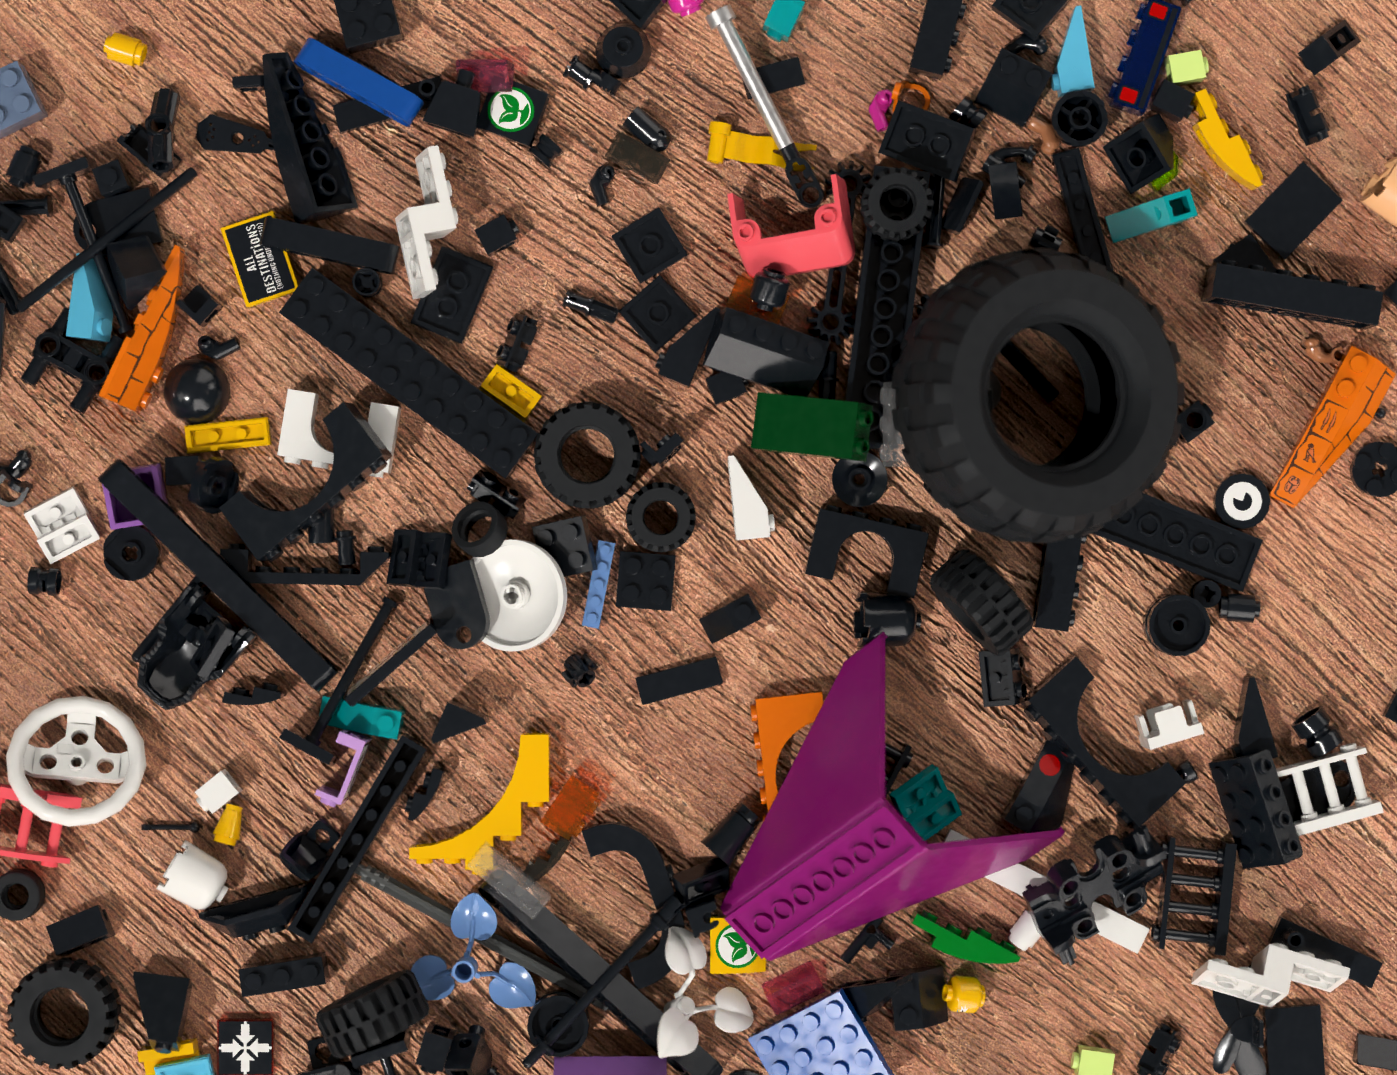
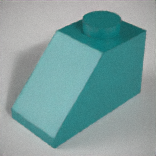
(783, 19)

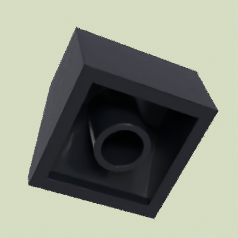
(1012, 87)
(920, 1001)

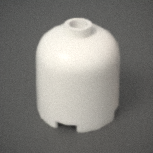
(194, 878)

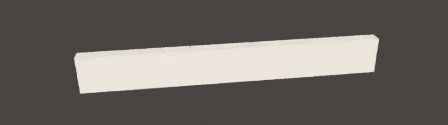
(1109, 922)

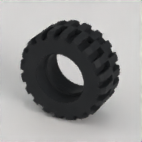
(565, 423)
(981, 602)
(372, 1013)
(35, 1036)

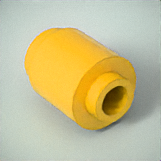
(125, 49)

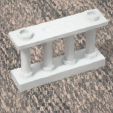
(1337, 813)

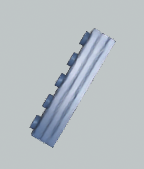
(598, 584)

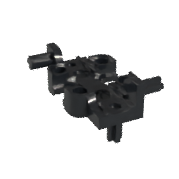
(1064, 920)

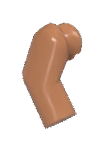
(1050, 140)

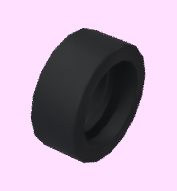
(470, 515)

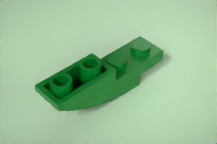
(974, 946)

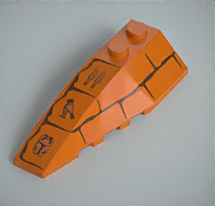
(143, 353)
(1334, 424)

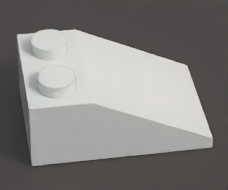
(748, 509)

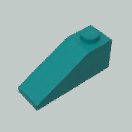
(367, 719)

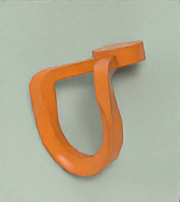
(906, 84)

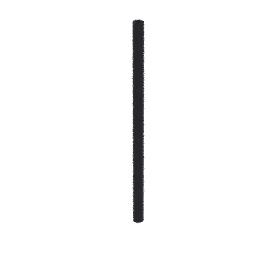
(107, 238)

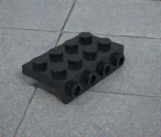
(1256, 810)

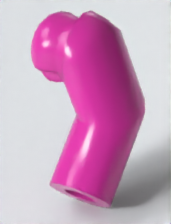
(878, 109)

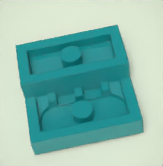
(926, 802)

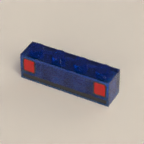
(1144, 57)

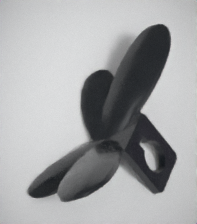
(1243, 1037)

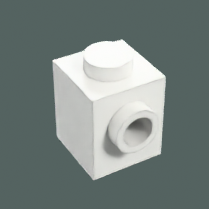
(217, 792)

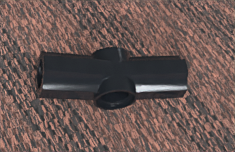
(162, 118)

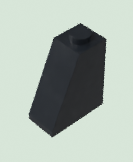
(164, 1008)

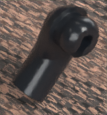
(1023, 41)

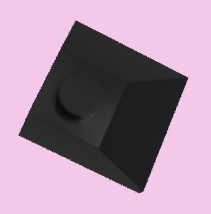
(1142, 153)

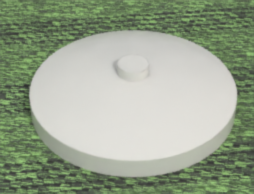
(522, 595)

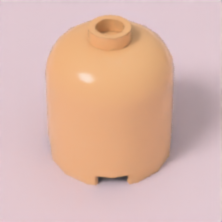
(1381, 192)

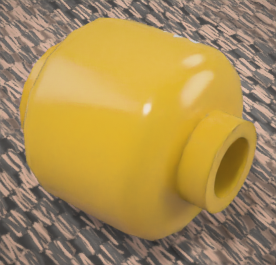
(964, 994)

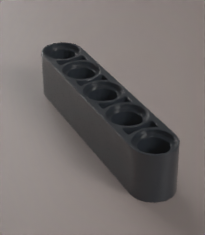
(329, 245)

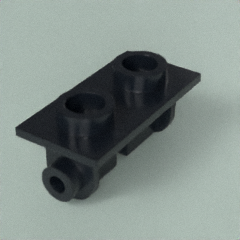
(1310, 127)
(510, 350)
(507, 499)
(1165, 1043)

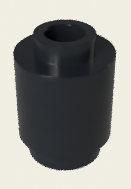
(23, 166)
(1239, 608)

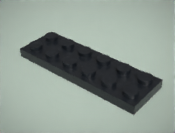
(1185, 541)

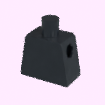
(456, 106)
(469, 1053)

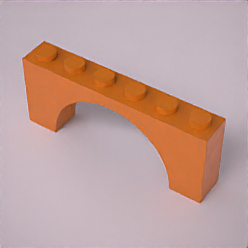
(777, 721)

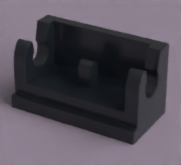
(137, 144)
(699, 916)
(80, 931)

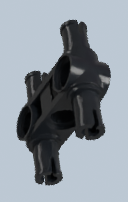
(72, 361)

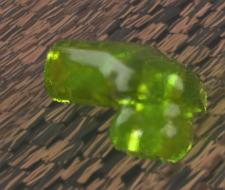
(1167, 177)

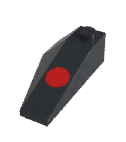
(1042, 793)

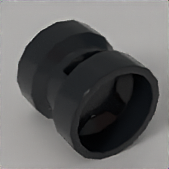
(968, 114)
(369, 279)
(44, 581)

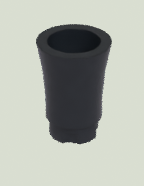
(732, 833)

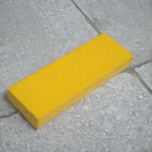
(227, 435)

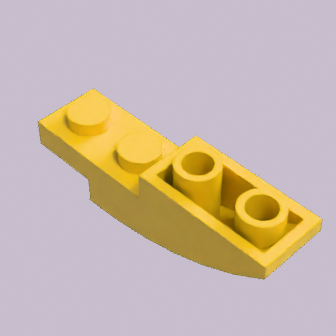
(1229, 154)

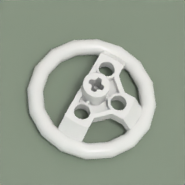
(81, 719)

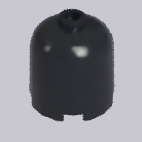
(888, 614)

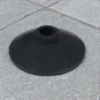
(860, 495)

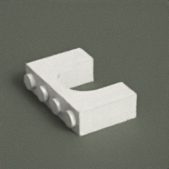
(299, 437)

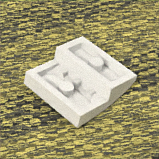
(62, 525)

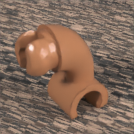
(1316, 353)

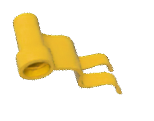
(746, 147)

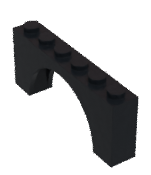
(356, 456)
(1056, 709)

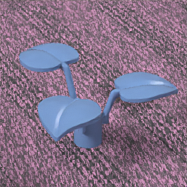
(475, 919)

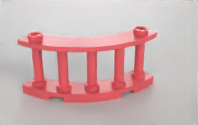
(50, 857)

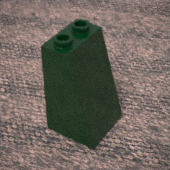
(812, 427)

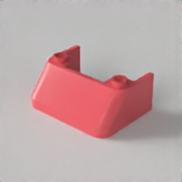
(800, 252)

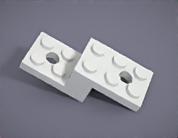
(426, 222)
(1271, 975)

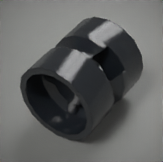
(1318, 733)

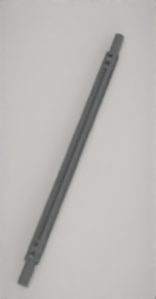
(495, 942)

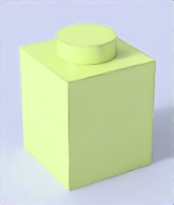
(1186, 67)
(1092, 1061)

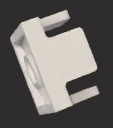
(1168, 725)

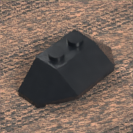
(258, 912)

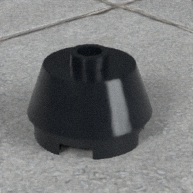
(623, 50)

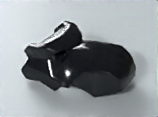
(165, 667)

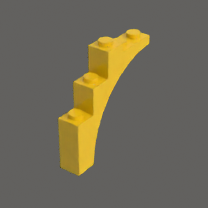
(528, 784)

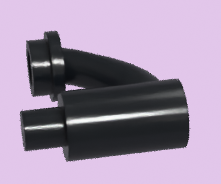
(1007, 152)

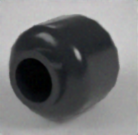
(769, 289)

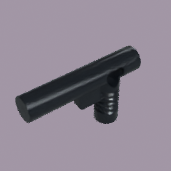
(867, 939)

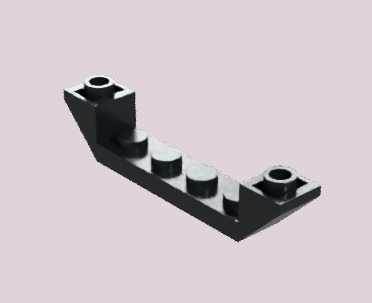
(241, 561)

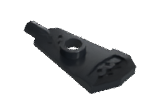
(224, 136)

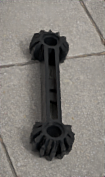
(827, 309)

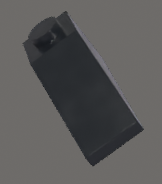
(685, 354)
(1251, 725)
(871, 994)

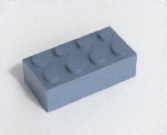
(18, 100)

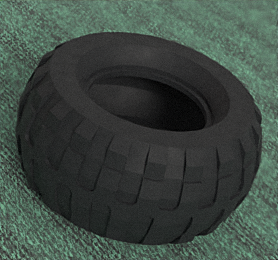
(1125, 379)

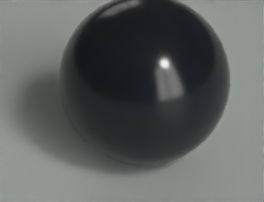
(196, 391)

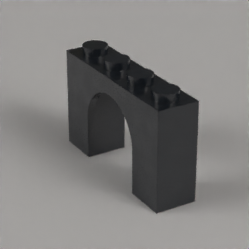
(905, 544)

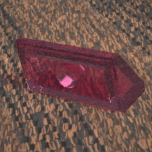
(490, 74)
(793, 988)

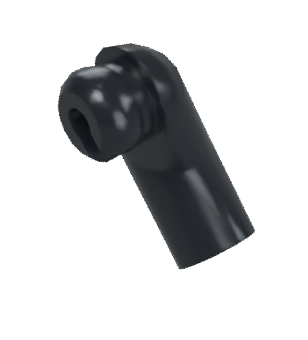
(600, 182)
(217, 349)
(19, 465)

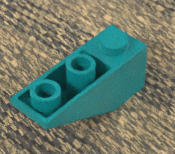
(1151, 216)

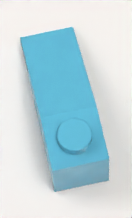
(1073, 63)
(90, 307)

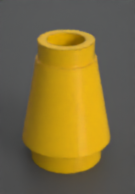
(229, 825)

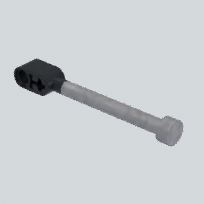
(722, 21)

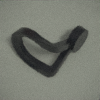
(19, 486)

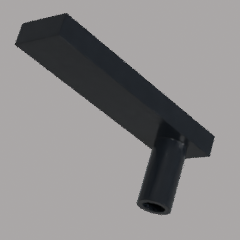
(357, 115)
(1297, 938)

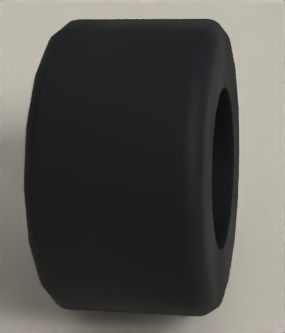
(35, 890)

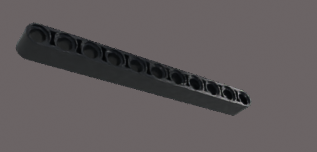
(217, 574)
(586, 967)

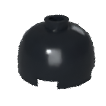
(1090, 119)

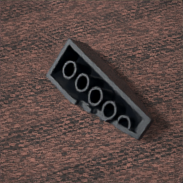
(306, 159)

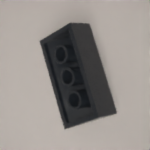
(764, 353)

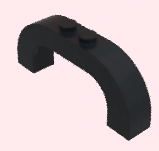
(612, 836)

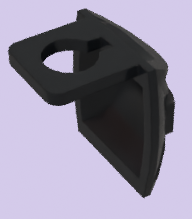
(305, 854)

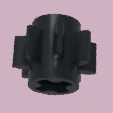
(1045, 238)
(579, 670)

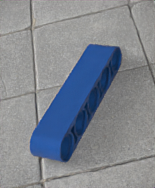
(358, 82)

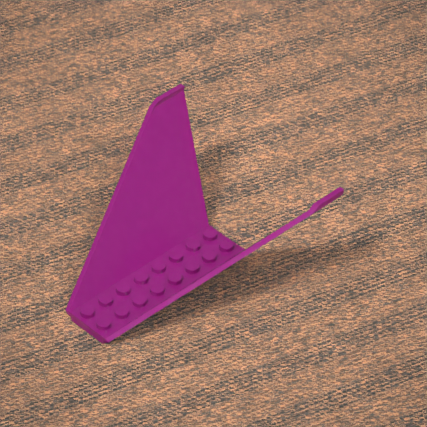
(835, 844)

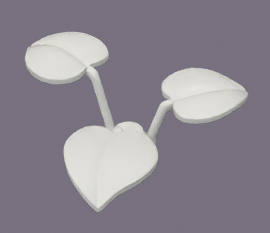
(675, 1032)

